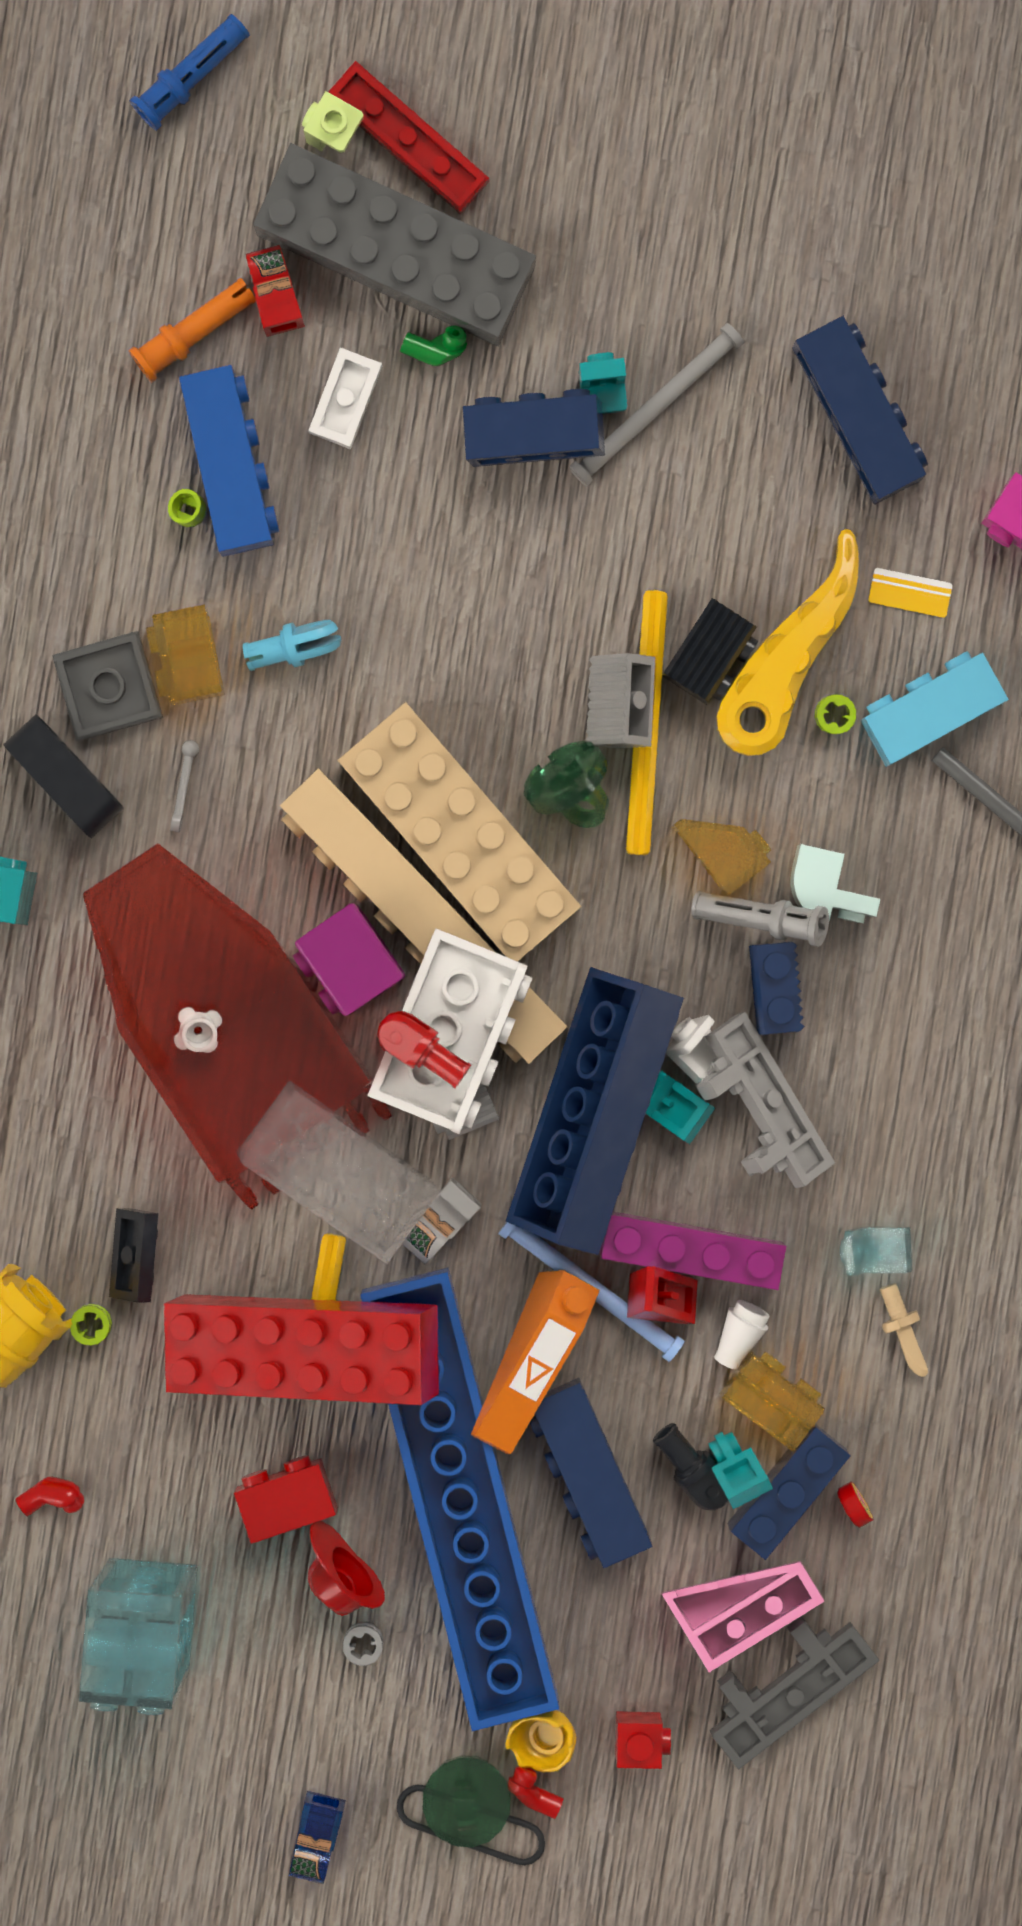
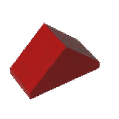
(662, 1296)

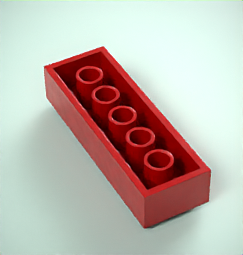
(302, 1349)

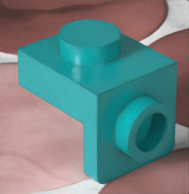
(606, 379)
(678, 1108)

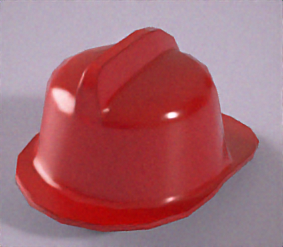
(339, 1575)

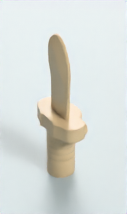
(901, 1323)

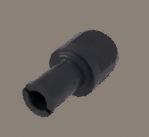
(692, 1469)

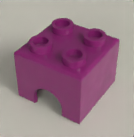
(347, 961)

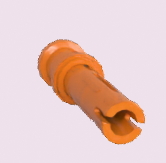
(175, 341)

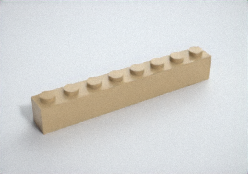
(401, 894)

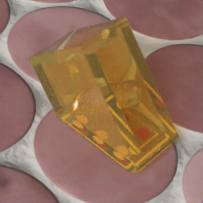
(725, 851)

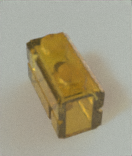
(773, 1400)

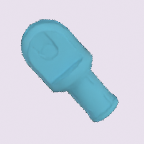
(293, 645)

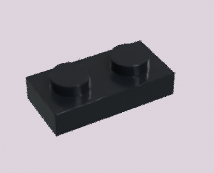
(133, 1255)

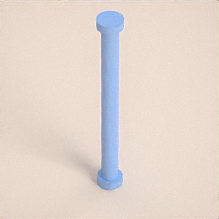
(605, 1298)

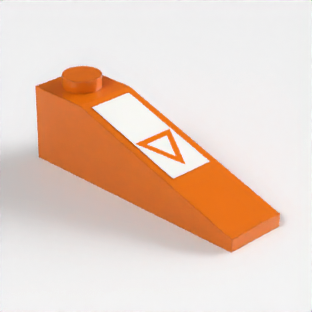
(536, 1352)

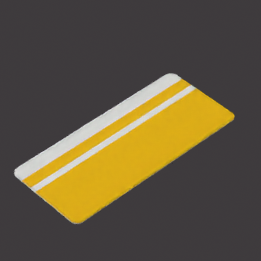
(910, 592)

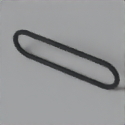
(519, 1861)

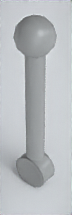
(190, 750)

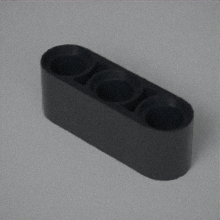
(63, 776)

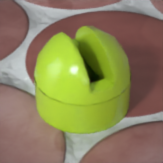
(190, 499)

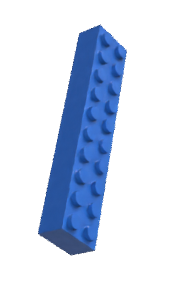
(469, 1526)

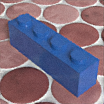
(227, 460)

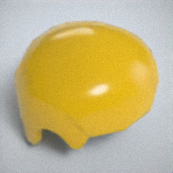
(542, 1741)

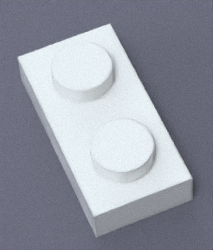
(345, 398)

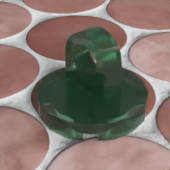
(569, 779)
(466, 1801)

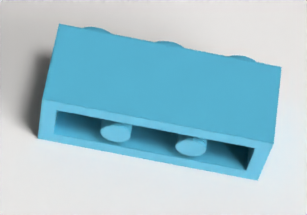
(933, 707)

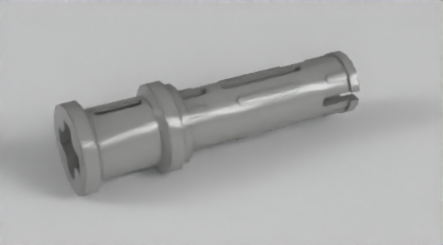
(779, 919)

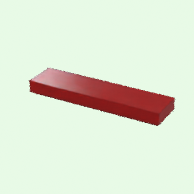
(411, 139)

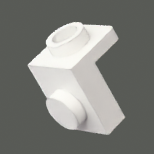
(691, 1049)

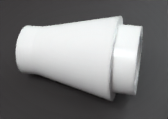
(741, 1332)

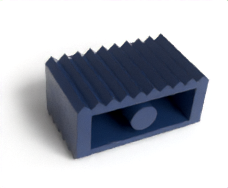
(775, 988)

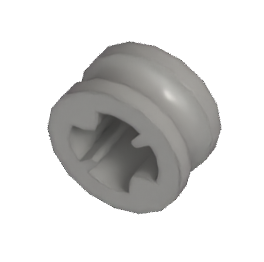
(367, 1656)

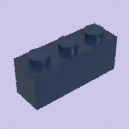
(533, 428)
(796, 1484)

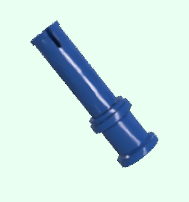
(171, 90)

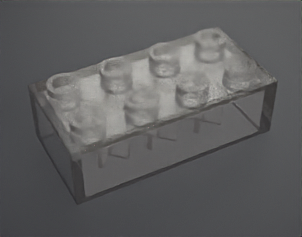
(337, 1172)

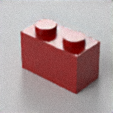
(285, 1499)

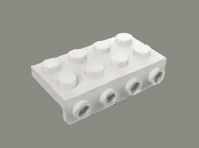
(467, 1000)

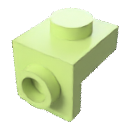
(331, 123)

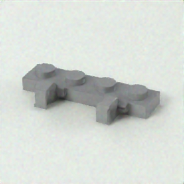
(750, 1071)

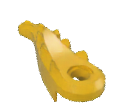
(782, 660)

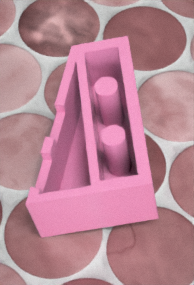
(742, 1609)

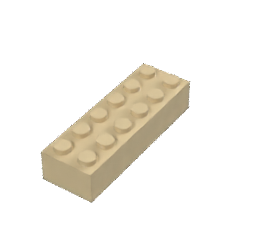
(459, 833)

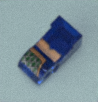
(316, 1836)

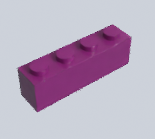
(694, 1250)

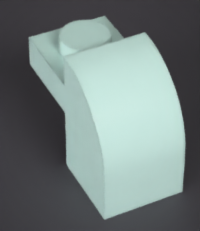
(815, 884)

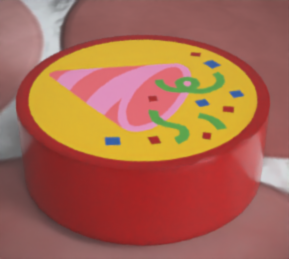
(854, 1505)

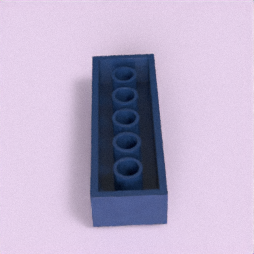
(594, 1111)

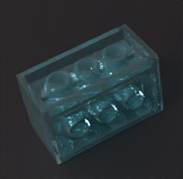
(138, 1635)

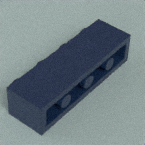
(859, 409)
(591, 1474)

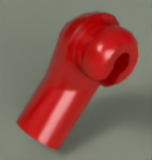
(54, 1492)
(531, 1796)

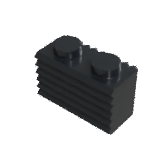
(710, 652)

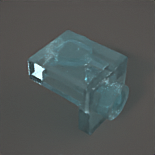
(877, 1250)

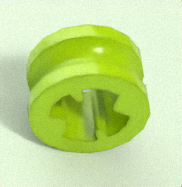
(837, 700)
(100, 1333)

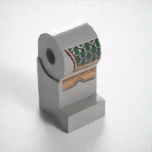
(441, 1220)

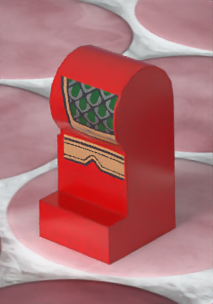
(274, 291)

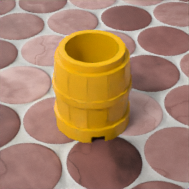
(27, 1322)

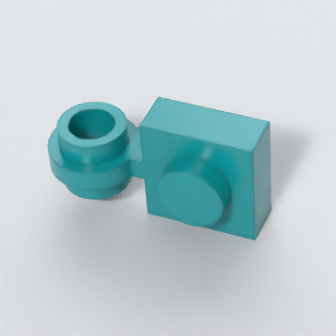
(738, 1470)

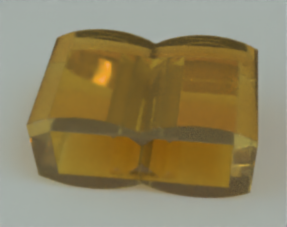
(186, 654)

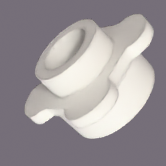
(198, 1042)

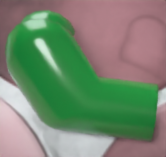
(438, 350)

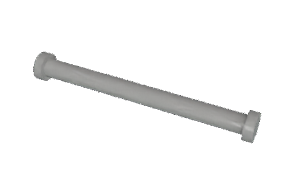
(659, 402)

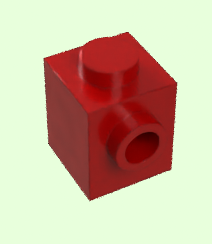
(641, 1740)

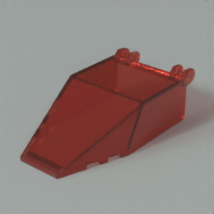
(184, 944)

